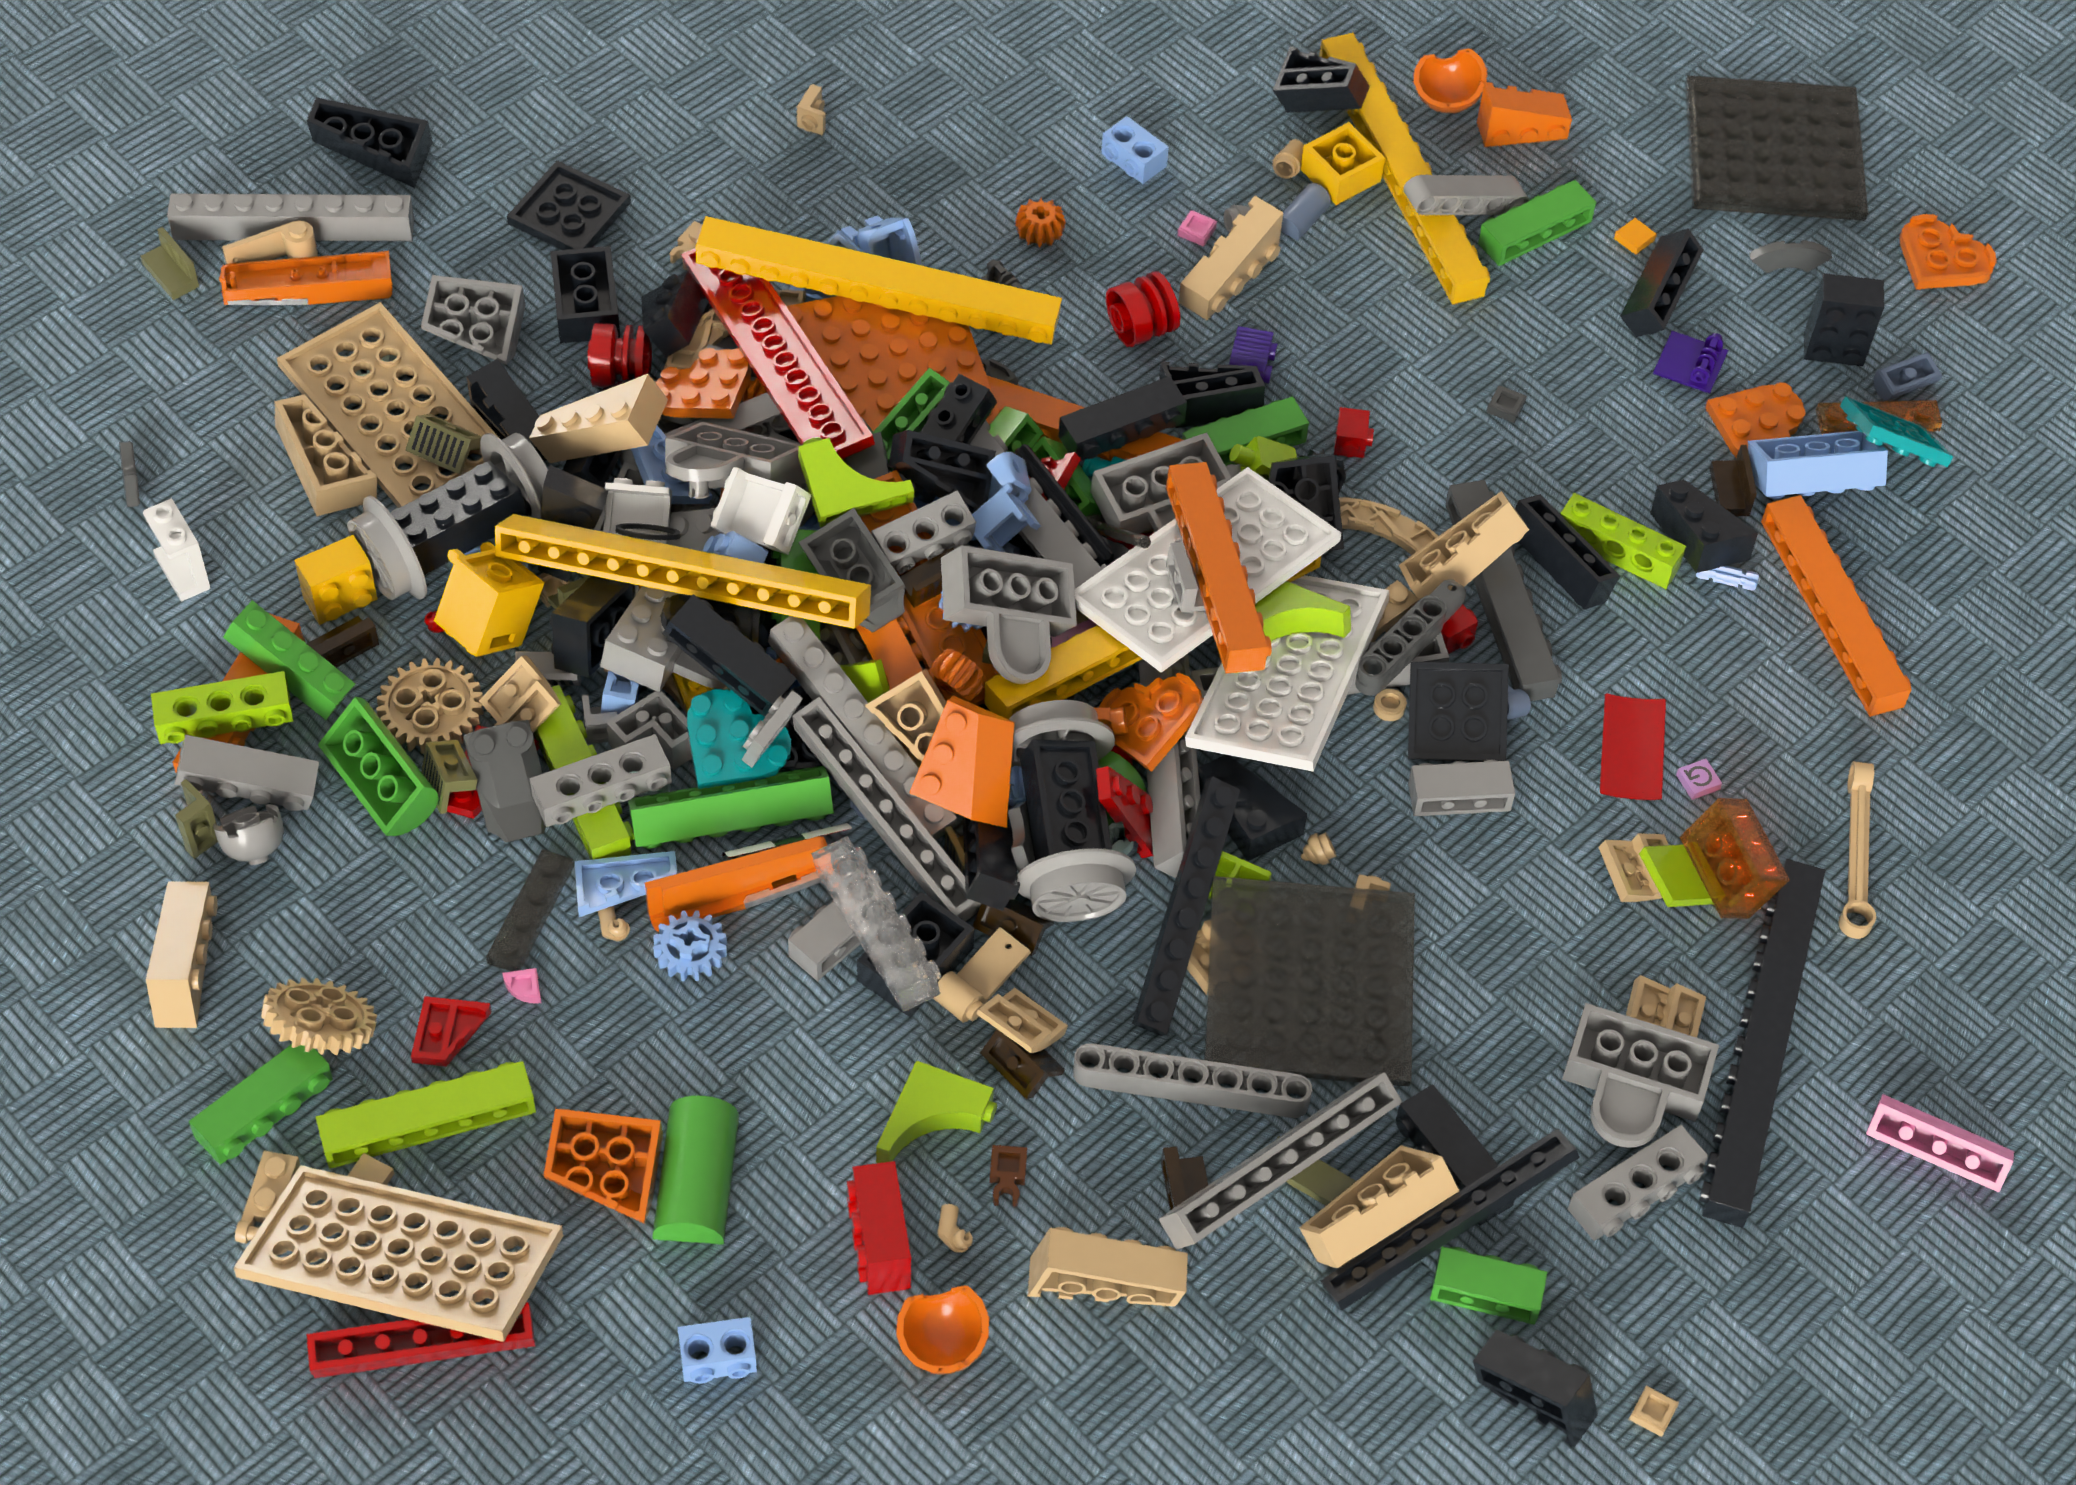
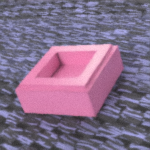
(1197, 228)

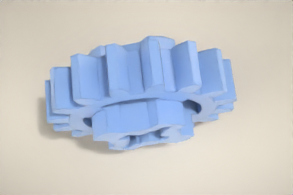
(688, 943)

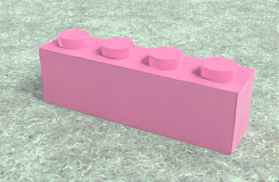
(1940, 1143)

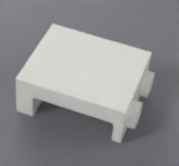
(637, 504)
(761, 510)
(179, 550)

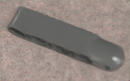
(1408, 637)

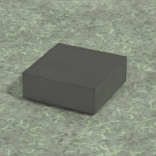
(1506, 404)

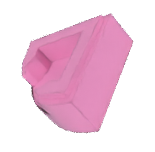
(523, 985)

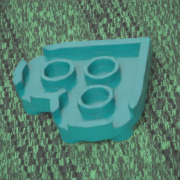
(716, 733)

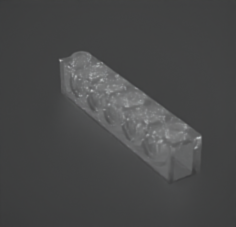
(876, 923)

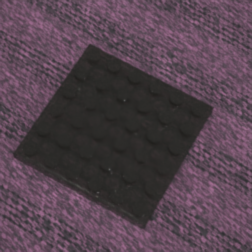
(1775, 148)
(1311, 979)

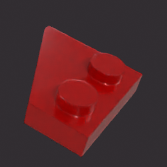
(445, 1029)

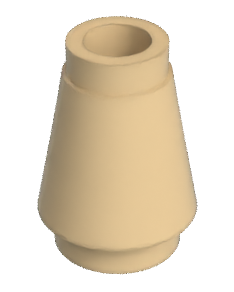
(1288, 160)

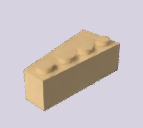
(1233, 260)
(602, 422)
(180, 954)
(1378, 1205)

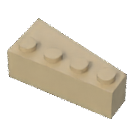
(322, 461)
(1465, 547)
(911, 711)
(1107, 1269)

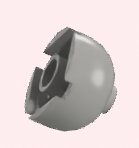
(250, 834)

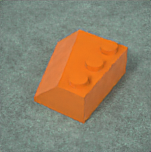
(968, 763)
(606, 1159)

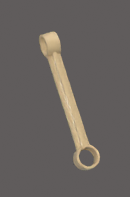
(1859, 786)

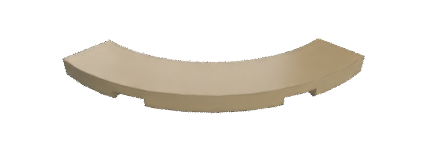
(712, 331)
(1385, 522)

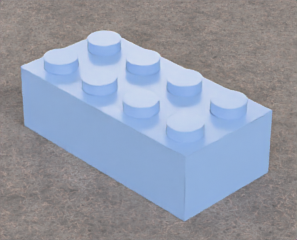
(1817, 464)

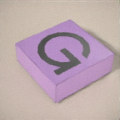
(1699, 779)

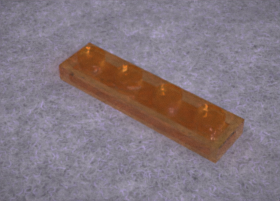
(1922, 412)

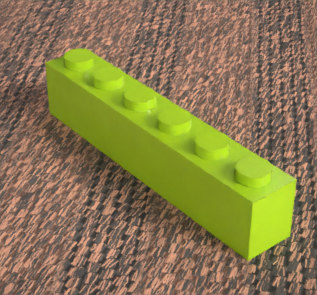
(564, 743)
(426, 1114)

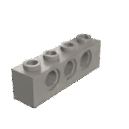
(583, 776)
(1673, 1149)

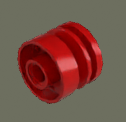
(1143, 309)
(617, 356)

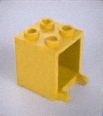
(488, 601)

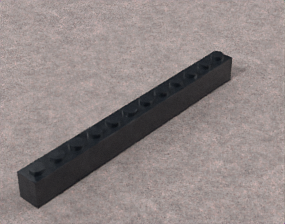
(1762, 1047)

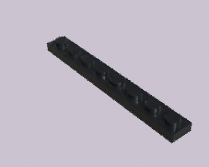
(1186, 907)
(1449, 1219)

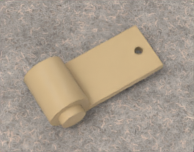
(292, 239)
(981, 976)

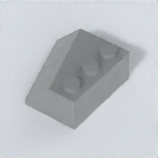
(476, 315)

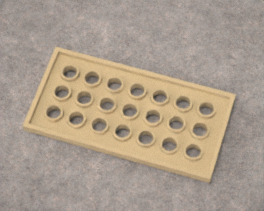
(375, 409)
(394, 1296)

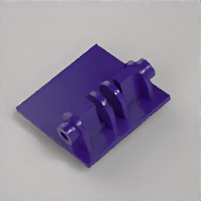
(1692, 360)

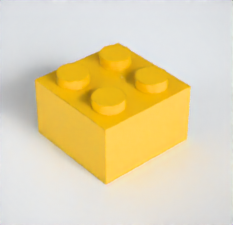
(1342, 163)
(336, 579)

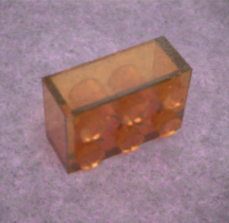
(1734, 858)

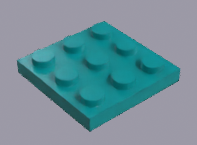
(1900, 433)

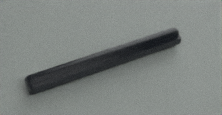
(1067, 507)

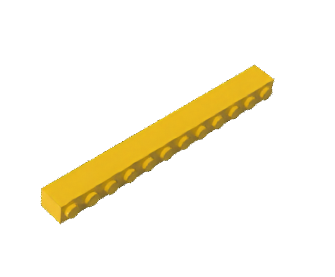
(1438, 235)
(878, 280)
(683, 570)
(1073, 667)

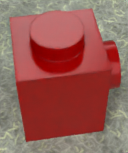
(1353, 432)
(1459, 629)

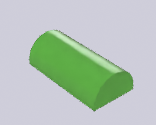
(378, 770)
(696, 1171)

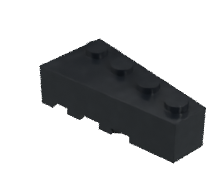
(372, 137)

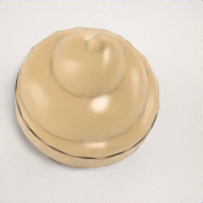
(1319, 849)

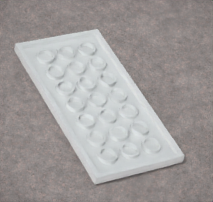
(1135, 594)
(1293, 703)

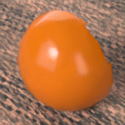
(1451, 82)
(943, 1330)

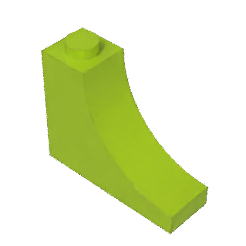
(839, 488)
(1299, 610)
(931, 1103)

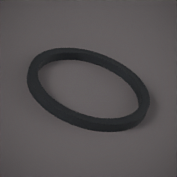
(674, 534)

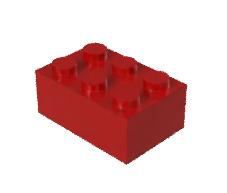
(879, 1228)

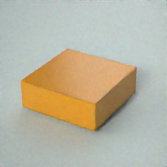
(1635, 236)

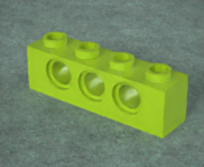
(1625, 541)
(234, 697)

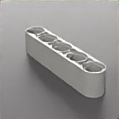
(1464, 194)

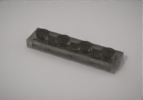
(530, 911)

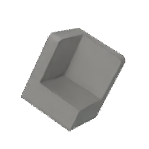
(595, 722)

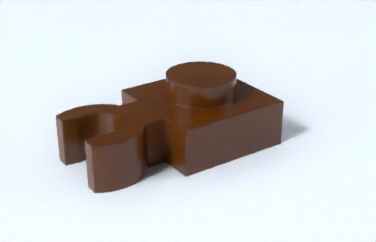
(1008, 1170)

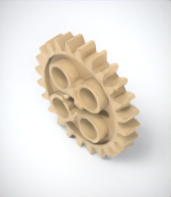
(430, 704)
(318, 1016)

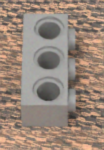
(926, 519)

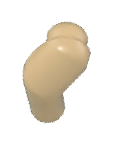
(611, 927)
(950, 1233)

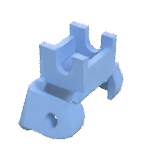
(887, 238)
(1005, 510)

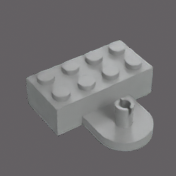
(710, 451)
(1135, 490)
(1016, 599)
(642, 652)
(1637, 1074)

